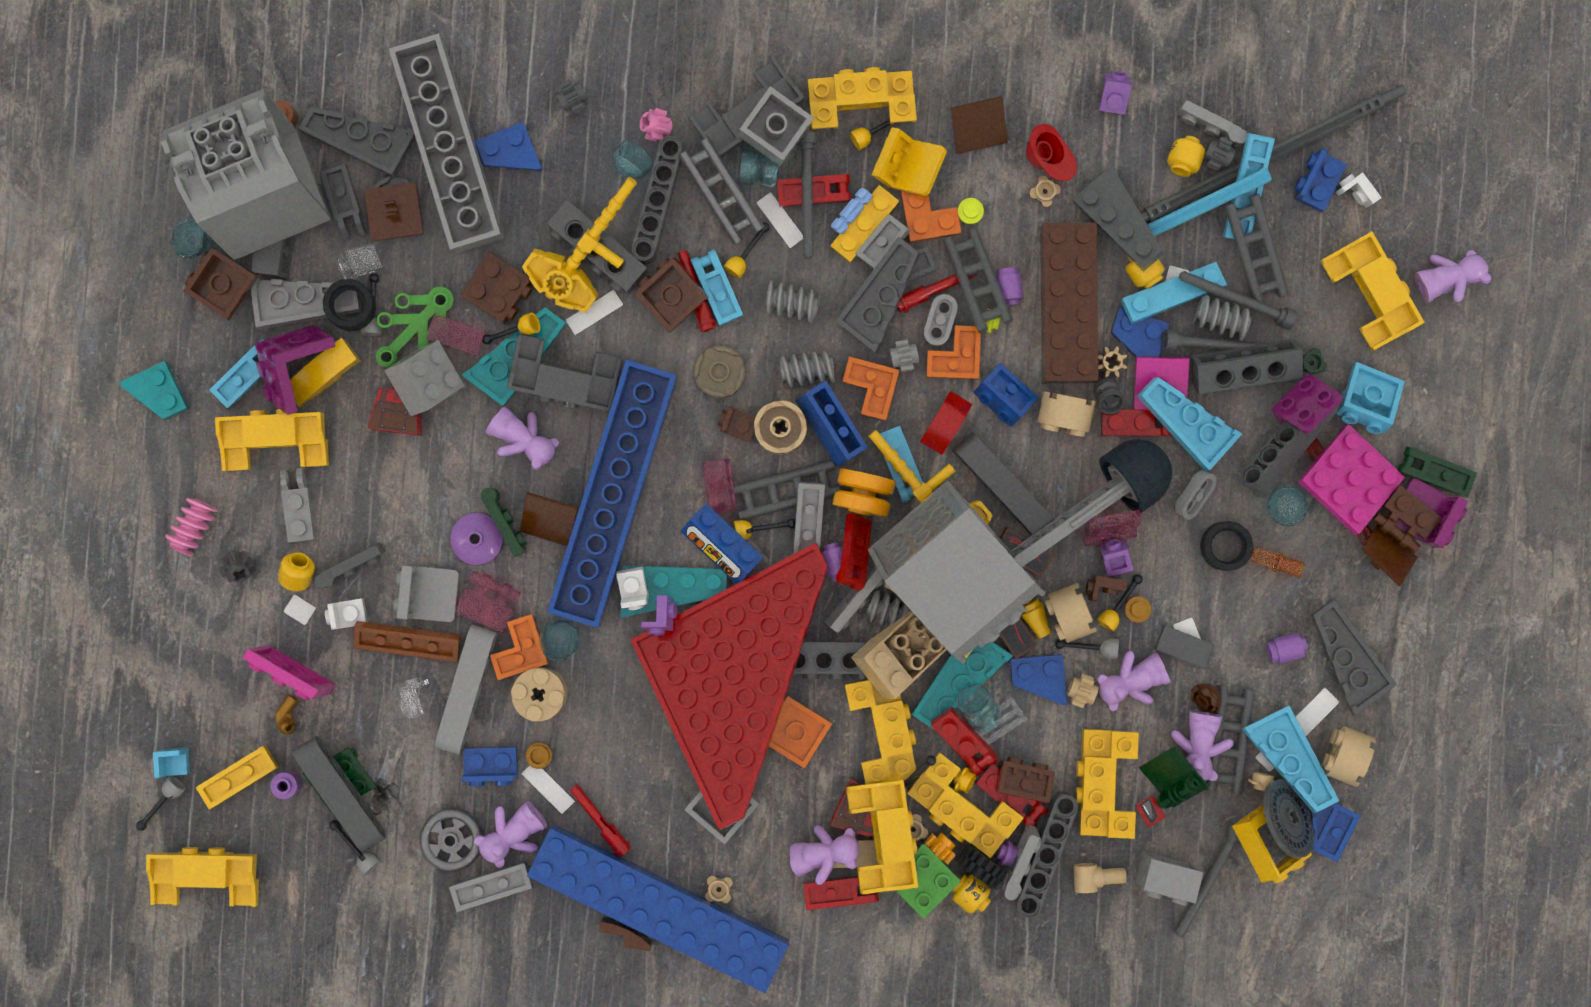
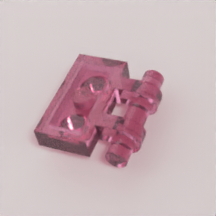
(1109, 527)
(484, 609)

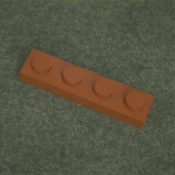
(407, 641)

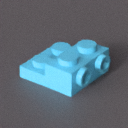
(1370, 398)

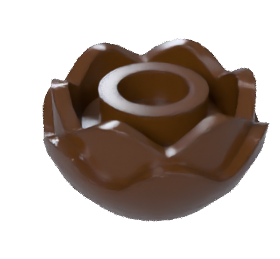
(1206, 697)

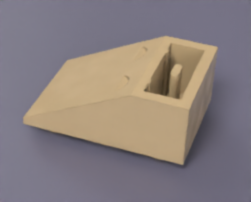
(898, 655)

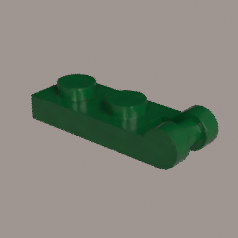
(1437, 472)
(503, 521)

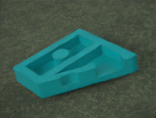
(157, 390)

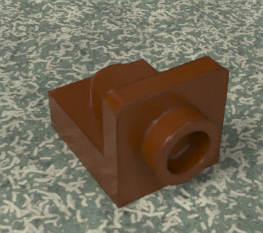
(737, 424)
(1109, 585)

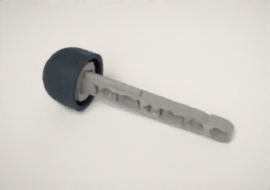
(1135, 473)

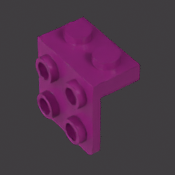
(1307, 404)
(1448, 508)

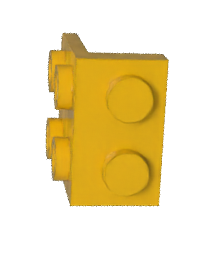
(908, 163)

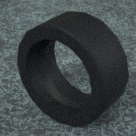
(334, 291)
(1238, 529)

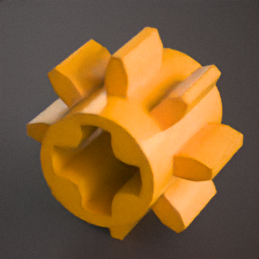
(941, 847)

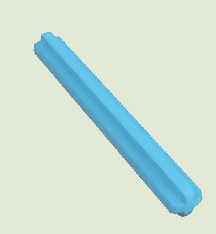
(1210, 202)

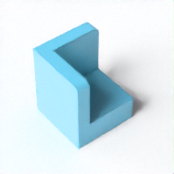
(171, 762)

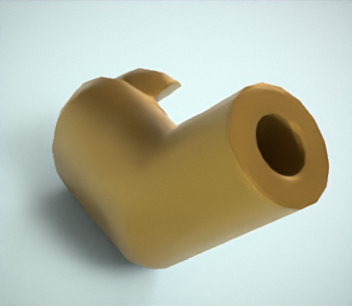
(284, 715)

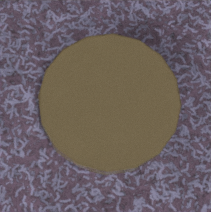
(719, 371)

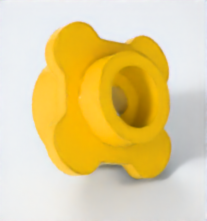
(964, 780)

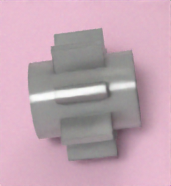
(904, 355)

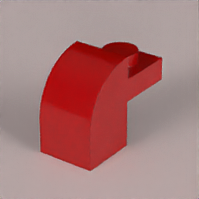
(946, 423)

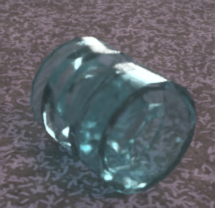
(758, 169)
(979, 708)

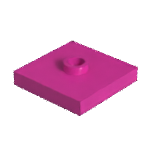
(1169, 369)

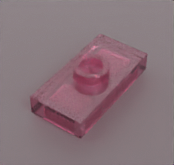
(455, 334)
(719, 485)

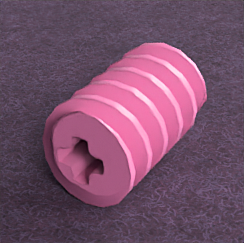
(190, 525)

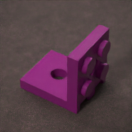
(274, 354)

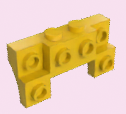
(861, 91)
(1379, 285)
(241, 433)
(891, 730)
(1098, 783)
(960, 814)
(891, 835)
(204, 870)

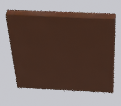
(979, 125)
(393, 211)
(548, 519)
(1389, 555)

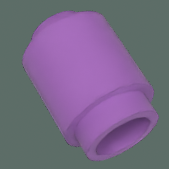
(1010, 285)
(833, 556)
(1286, 648)
(293, 781)

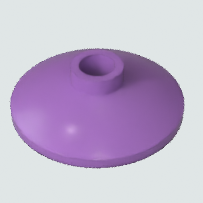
(490, 539)

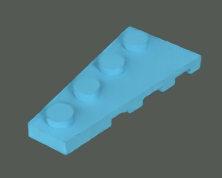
(1195, 429)
(1290, 753)

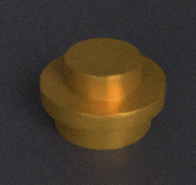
(1137, 609)
(539, 755)

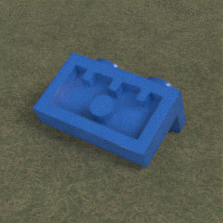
(1320, 180)
(1005, 395)
(490, 764)

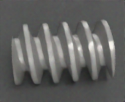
(792, 302)
(1223, 317)
(807, 369)
(884, 609)

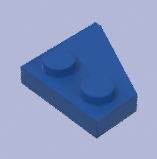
(509, 149)
(1140, 338)
(1041, 676)
(1333, 830)

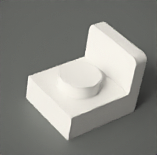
(1362, 189)
(632, 588)
(345, 613)

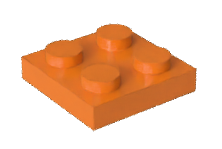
(798, 732)

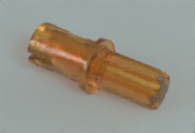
(1277, 562)

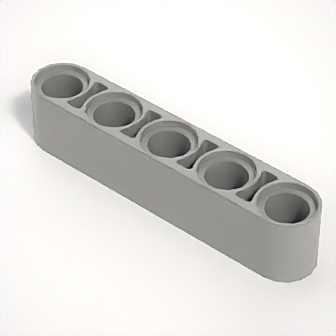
(465, 689)

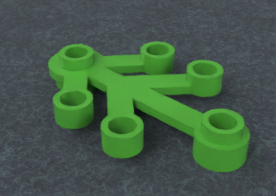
(416, 321)

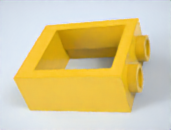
(1257, 852)

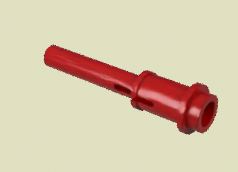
(921, 294)
(703, 313)
(609, 831)

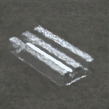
(1016, 710)

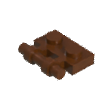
(1412, 513)

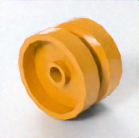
(863, 495)

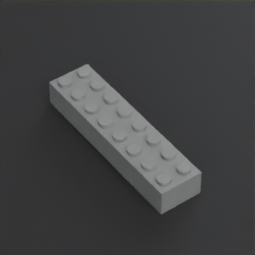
(446, 143)

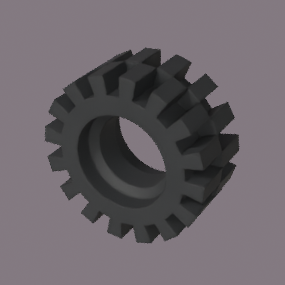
(981, 866)

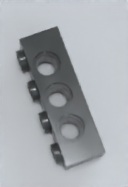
(633, 270)
(1207, 365)
(837, 651)

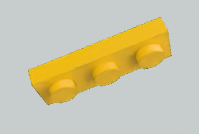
(865, 224)
(237, 777)

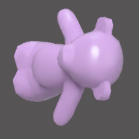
(1450, 275)
(522, 438)
(1133, 680)
(1200, 746)
(524, 822)
(823, 855)

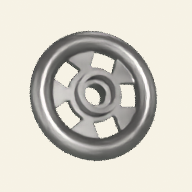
(434, 824)

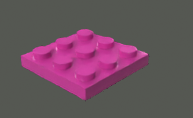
(1351, 479)
(288, 671)

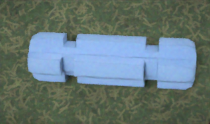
(851, 211)

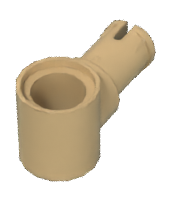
(1090, 877)

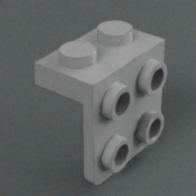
(426, 593)

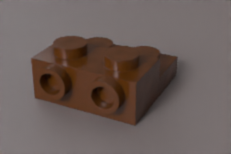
(219, 283)
(497, 288)
(671, 293)

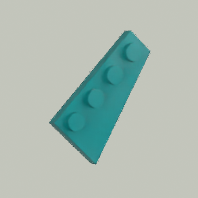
(493, 369)
(680, 584)
(955, 677)

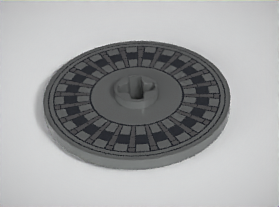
(1288, 819)

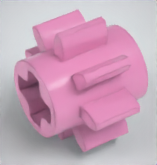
(655, 124)

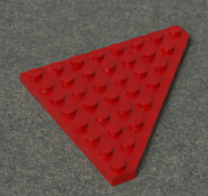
(730, 672)

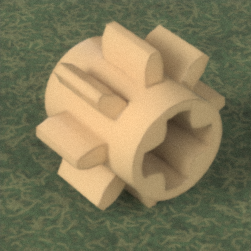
(1118, 359)
(1082, 690)

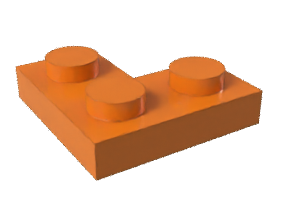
(926, 223)
(962, 361)
(878, 381)
(525, 654)

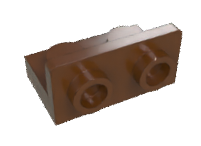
(1025, 781)

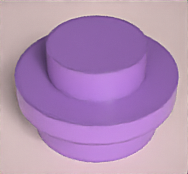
(1006, 853)

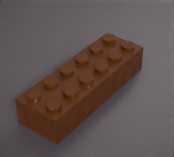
(1069, 303)

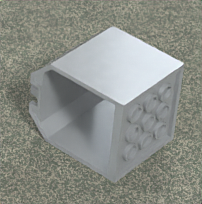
(245, 174)
(954, 572)

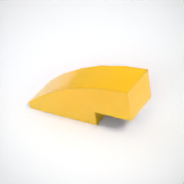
(323, 371)

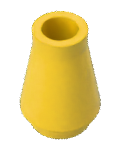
(1036, 618)

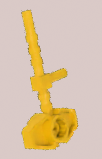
(559, 278)
(920, 489)

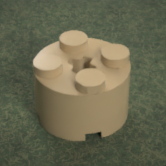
(1066, 413)
(794, 423)
(1070, 612)
(524, 693)
(1348, 756)

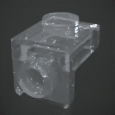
(358, 261)
(409, 700)

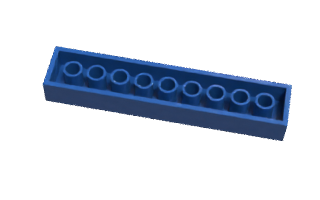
(612, 494)
(658, 908)

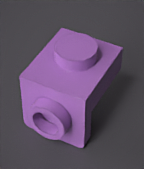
(1115, 92)
(1116, 557)
(665, 613)

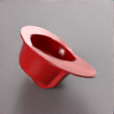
(1049, 152)

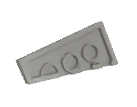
(288, 303)

